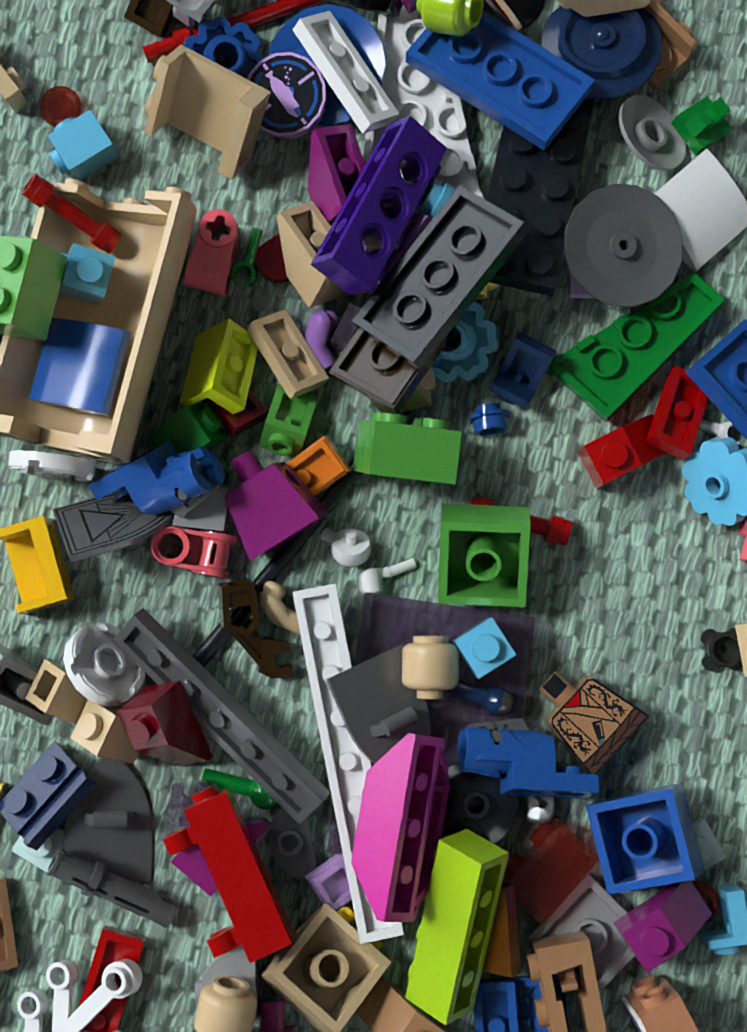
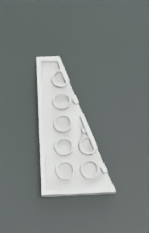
(424, 101)

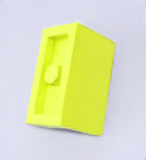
(221, 367)

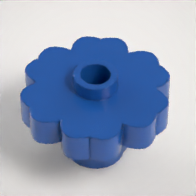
(235, 43)

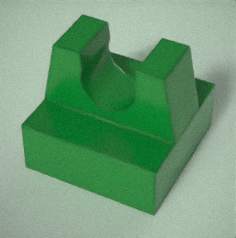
(703, 124)

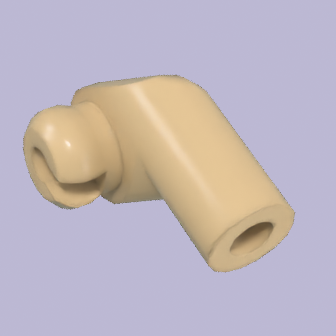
(276, 611)

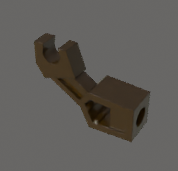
(263, 649)

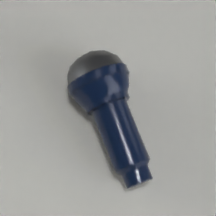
(495, 700)

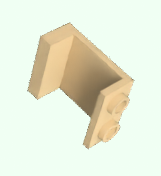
(207, 105)

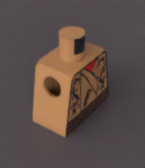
(590, 719)

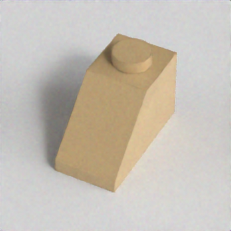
(301, 235)

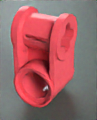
(213, 259)
(197, 551)

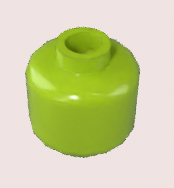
(450, 16)

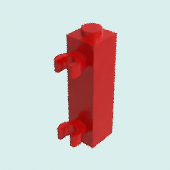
(238, 874)

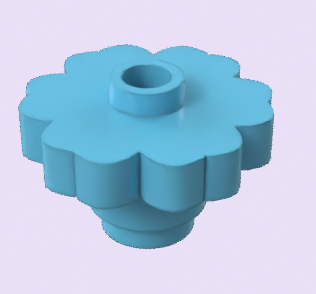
(471, 357)
(717, 480)

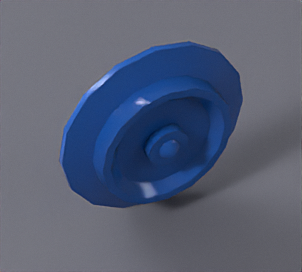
(361, 36)

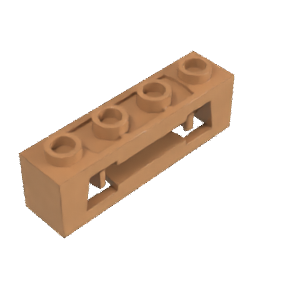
(559, 956)

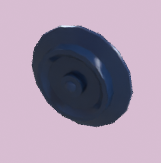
(611, 48)

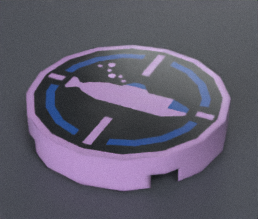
(296, 94)

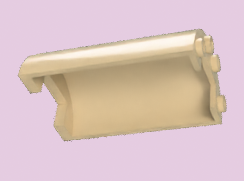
(136, 300)

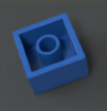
(645, 839)

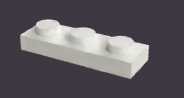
(345, 71)

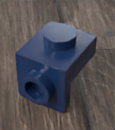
(522, 370)

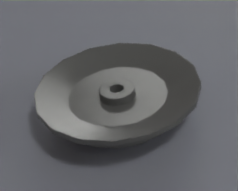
(623, 245)

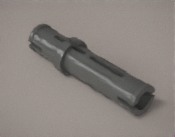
(105, 884)

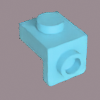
(734, 919)

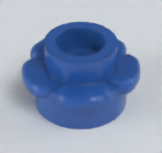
(489, 419)

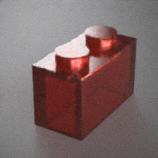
(549, 868)

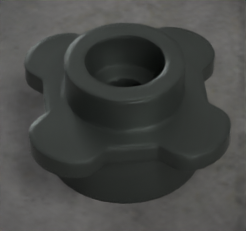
(713, 658)

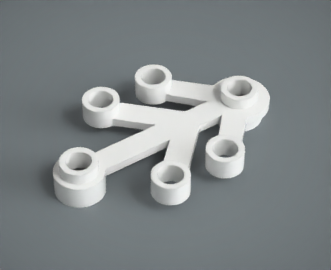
(62, 1002)

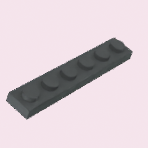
(223, 717)

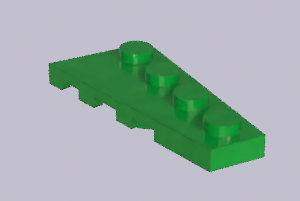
(635, 346)

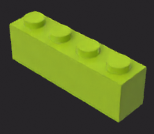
(456, 925)

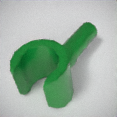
(249, 258)

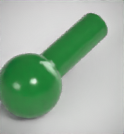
(241, 786)

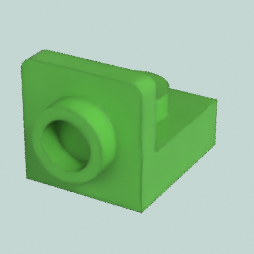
(287, 423)

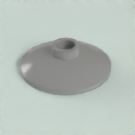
(650, 133)

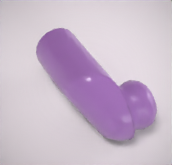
(317, 334)

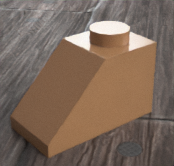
(389, 1011)

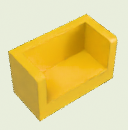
(37, 564)

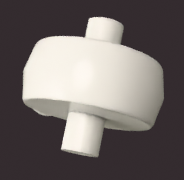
(348, 546)

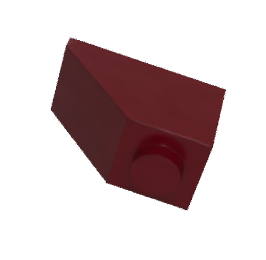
(164, 725)

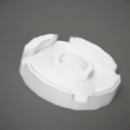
(51, 465)
(101, 667)

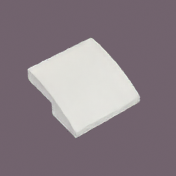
(705, 207)

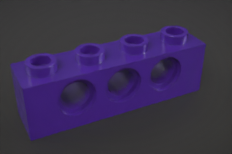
(341, 255)

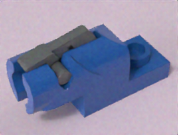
(164, 480)
(521, 761)

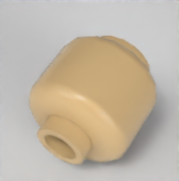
(430, 666)
(225, 1006)

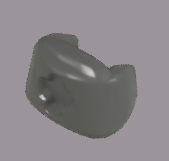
(538, 808)

